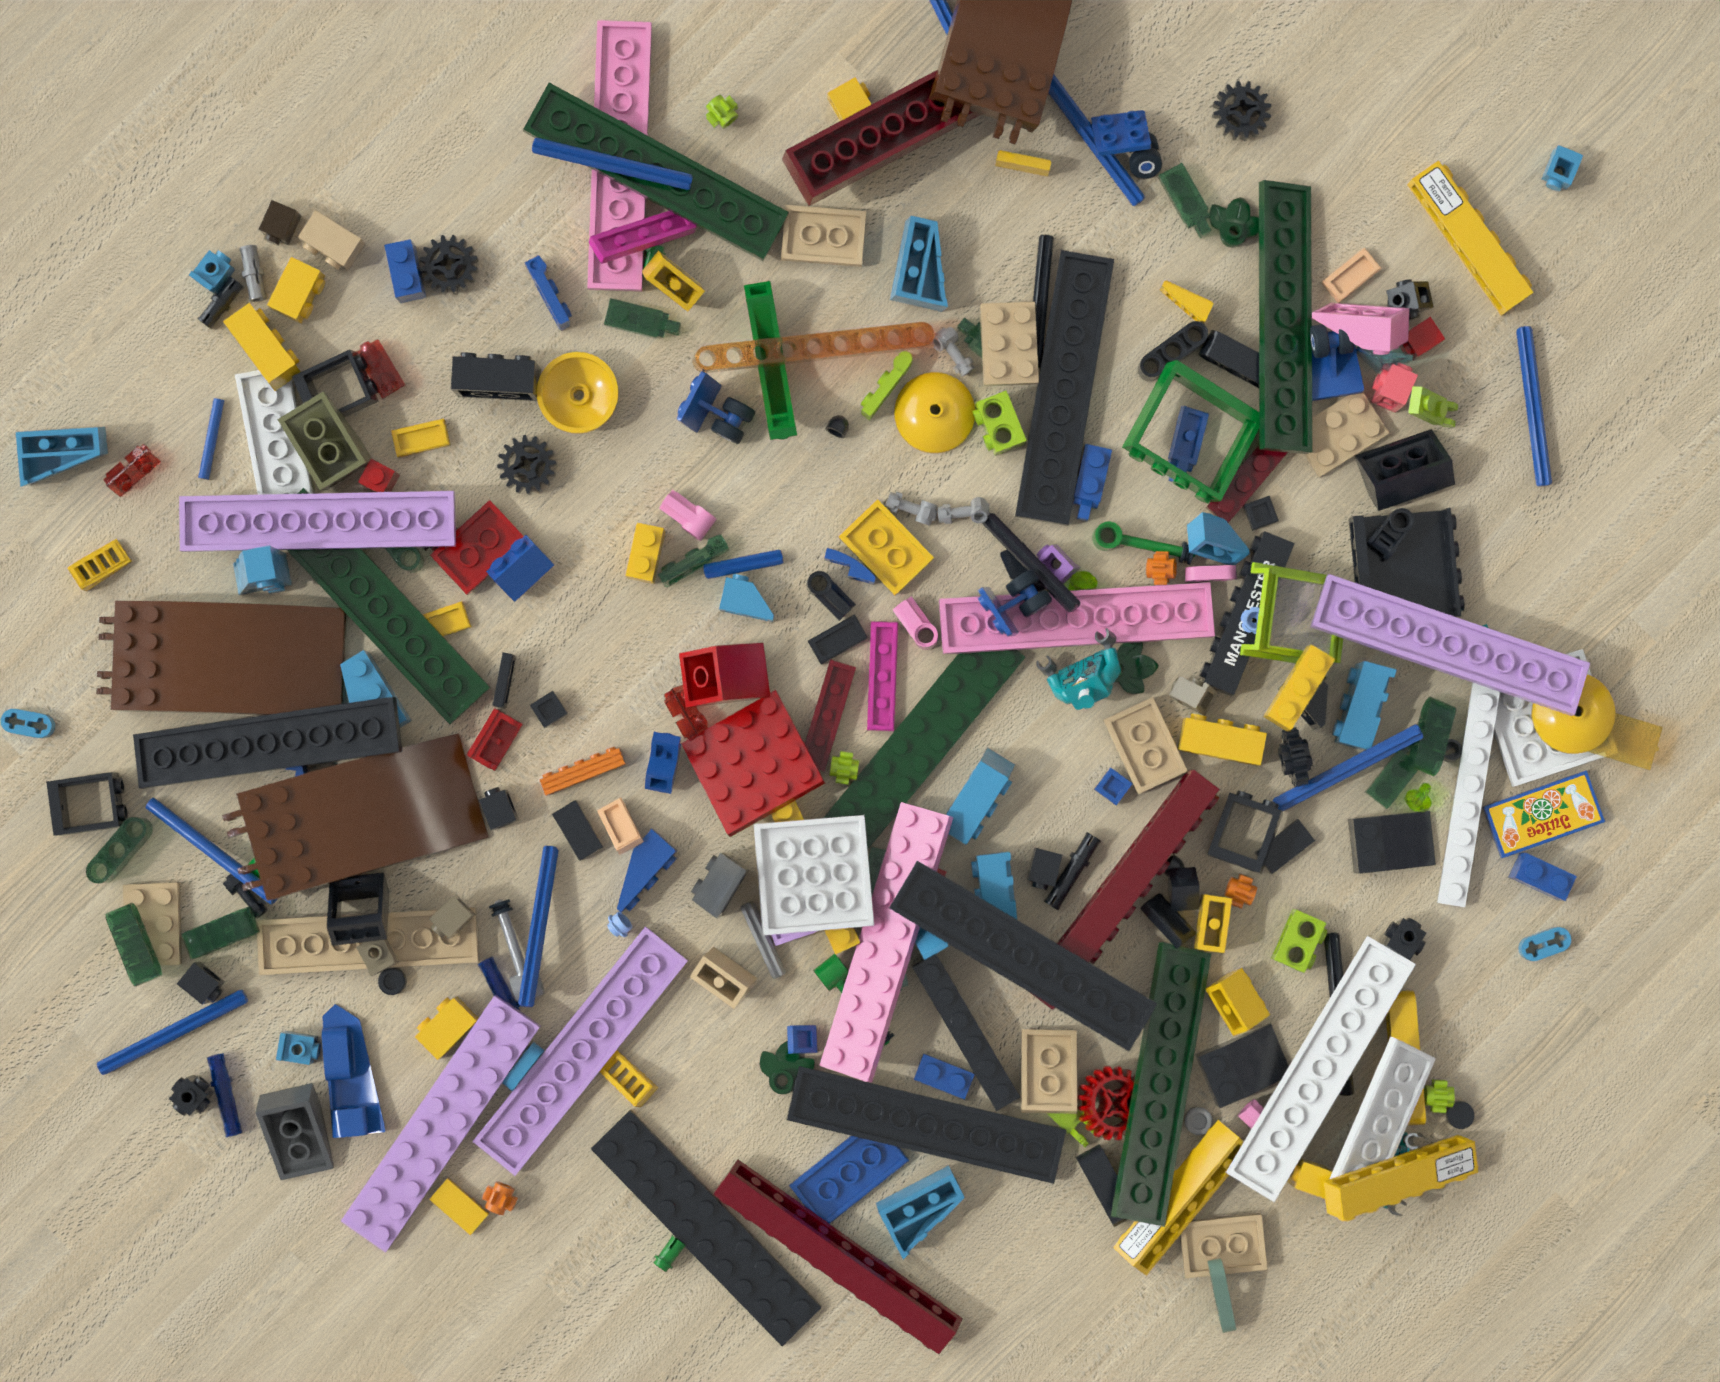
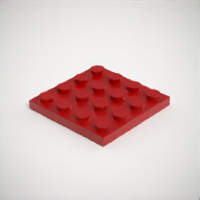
(753, 763)

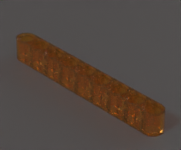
(826, 343)

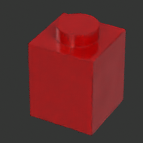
(1422, 339)
(378, 477)

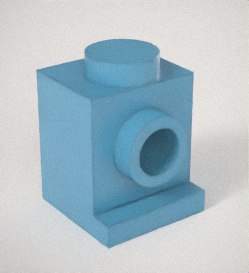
(1565, 160)
(217, 279)
(309, 1044)

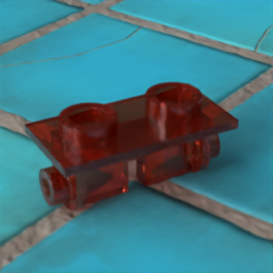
(381, 368)
(122, 478)
(693, 721)

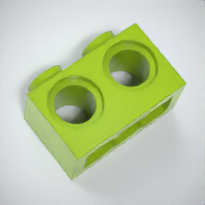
(1006, 421)
(1292, 938)

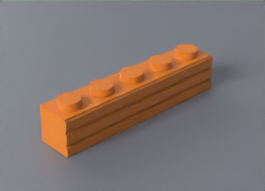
(582, 770)

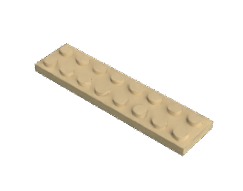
(305, 945)

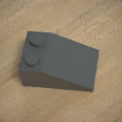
(719, 884)
(295, 1131)

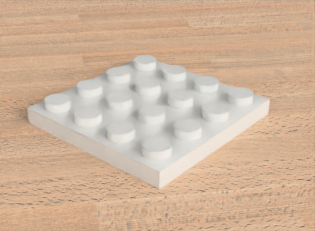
(1522, 748)
(813, 875)

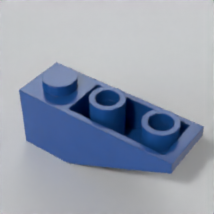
(644, 864)

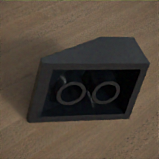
(1391, 842)
(1243, 1065)

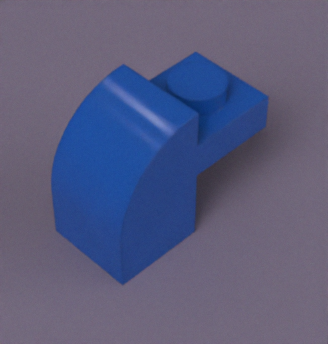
(663, 762)

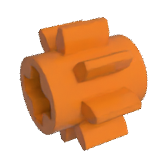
(1161, 568)
(1240, 891)
(499, 1198)

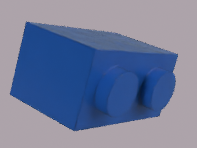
(405, 271)
(519, 568)
(1542, 876)

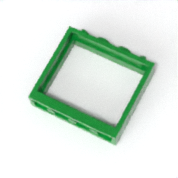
(1217, 397)

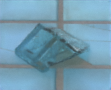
(1381, 362)

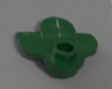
(1234, 218)
(1134, 667)
(783, 1064)

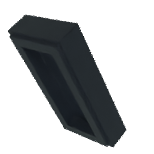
(837, 639)
(504, 680)
(577, 830)
(1287, 845)
(1168, 922)

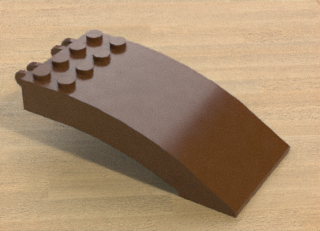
(1001, 61)
(224, 657)
(359, 817)

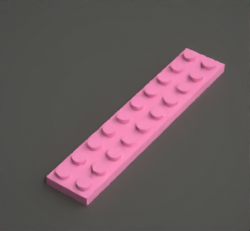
(623, 93)
(1128, 612)
(883, 949)

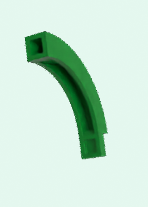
(772, 378)

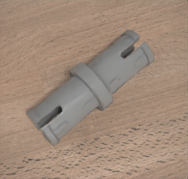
(253, 273)

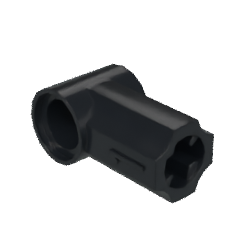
(831, 597)

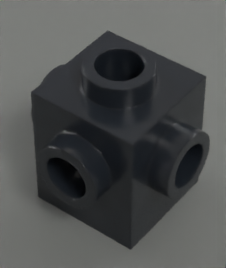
(1411, 295)
(1413, 934)
(200, 1094)

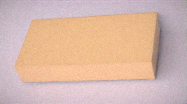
(1351, 275)
(620, 826)

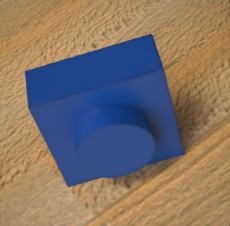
(1113, 786)
(802, 1039)

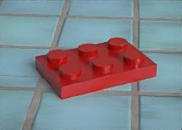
(478, 544)

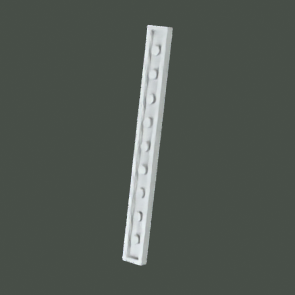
(1468, 796)

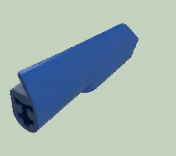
(349, 1075)

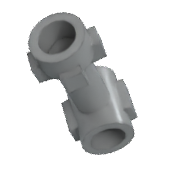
(946, 340)
(977, 511)
(925, 512)

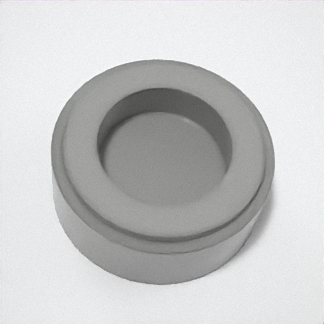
(1198, 1120)

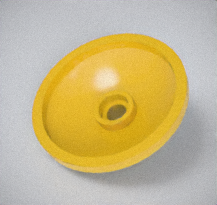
(572, 374)
(929, 431)
(1580, 733)

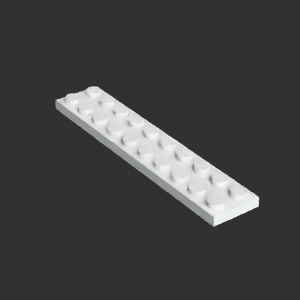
(1320, 1069)

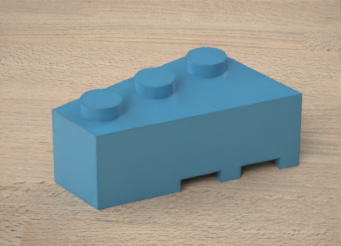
(919, 266)
(57, 450)
(262, 570)
(367, 682)
(1362, 705)
(978, 796)
(995, 881)
(919, 1208)

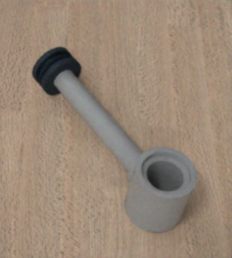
(501, 909)

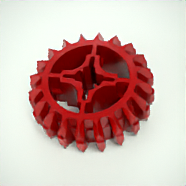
(1096, 1089)

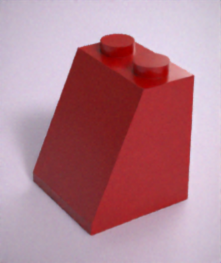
(724, 674)

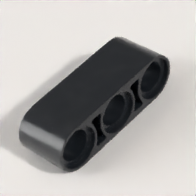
(1181, 341)
(1231, 357)
(1101, 1178)

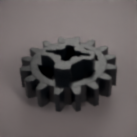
(1230, 112)
(438, 266)
(538, 460)
(1295, 757)

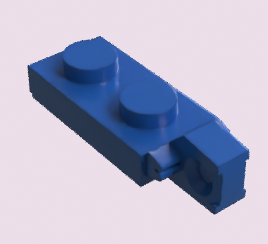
(548, 291)
(1187, 438)
(1091, 479)

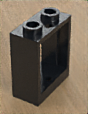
(307, 390)
(59, 806)
(1237, 859)
(362, 927)

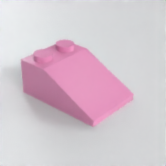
(1366, 325)

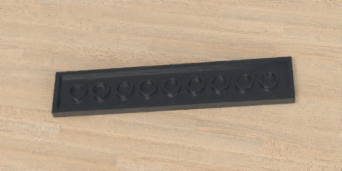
(1064, 388)
(267, 742)
(1023, 956)
(926, 1124)
(706, 1228)

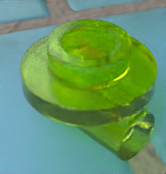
(1082, 581)
(1418, 799)

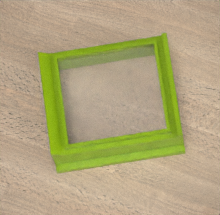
(1286, 615)

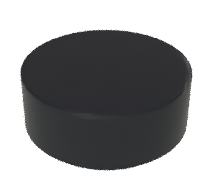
(392, 981)
(1460, 1115)

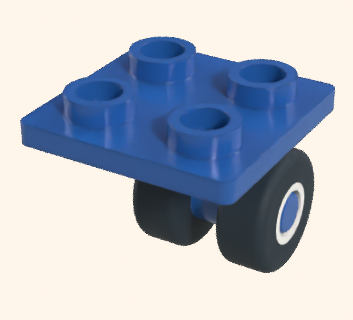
(1129, 134)
(1334, 364)
(699, 402)
(1020, 585)

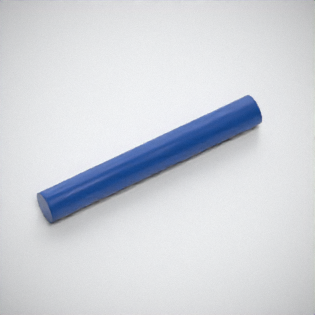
(211, 438)

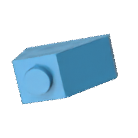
(1215, 540)
(744, 599)
(929, 944)

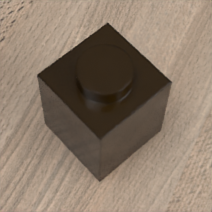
(279, 223)

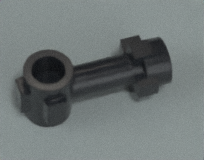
(234, 886)

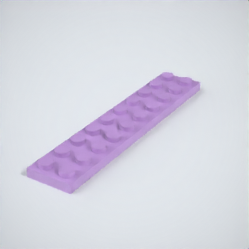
(317, 521)
(1450, 645)
(580, 1051)
(440, 1123)

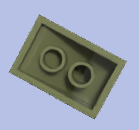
(324, 441)

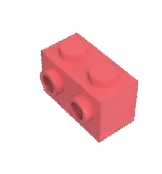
(1393, 387)

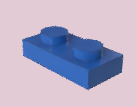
(944, 1076)

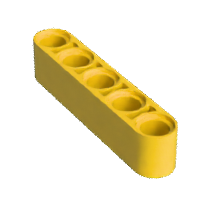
(1403, 1025)

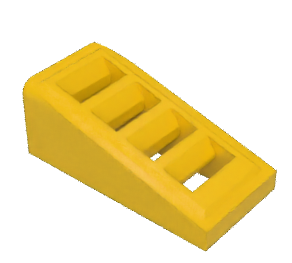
(1191, 303)
(85, 562)
(642, 1079)

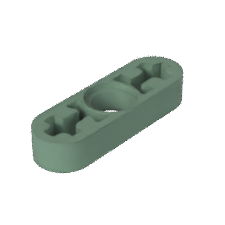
(1221, 1295)

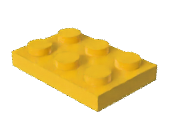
(886, 547)

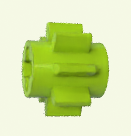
(721, 111)
(844, 767)
(1439, 1096)

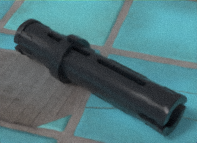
(1072, 871)

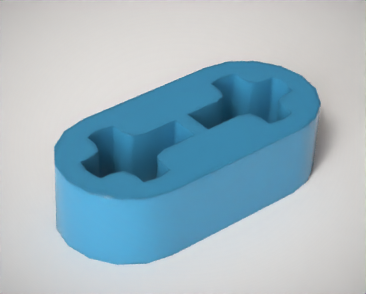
(26, 729)
(1543, 937)
(523, 1066)

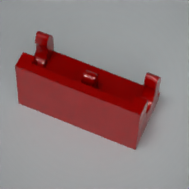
(494, 739)

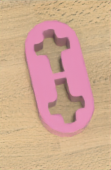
(1210, 573)

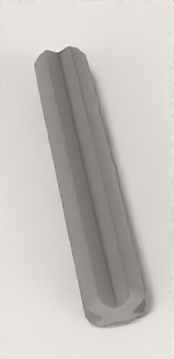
(763, 941)

